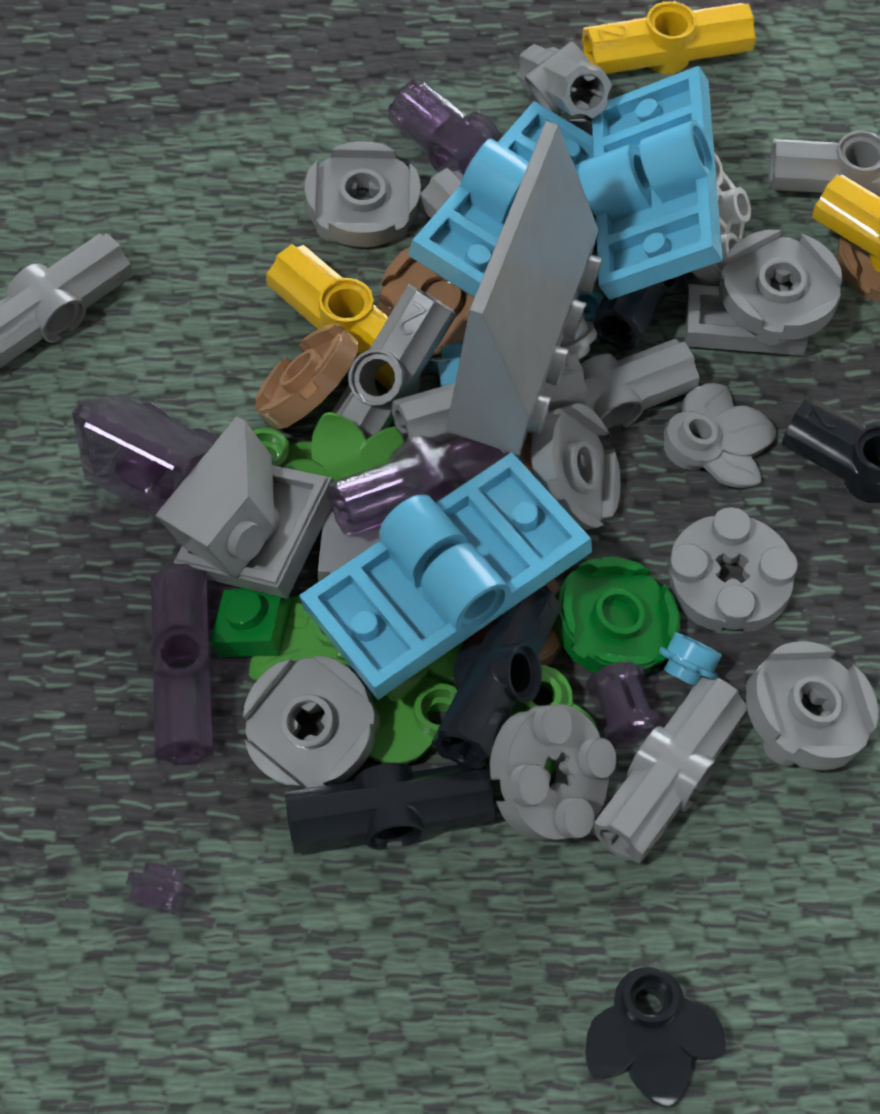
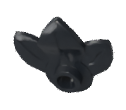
(653, 1046)

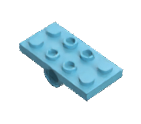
(654, 184)
(468, 225)
(444, 572)

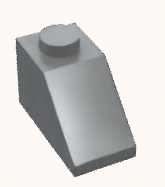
(225, 501)

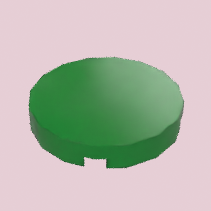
(615, 615)

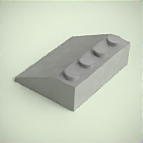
(527, 303)

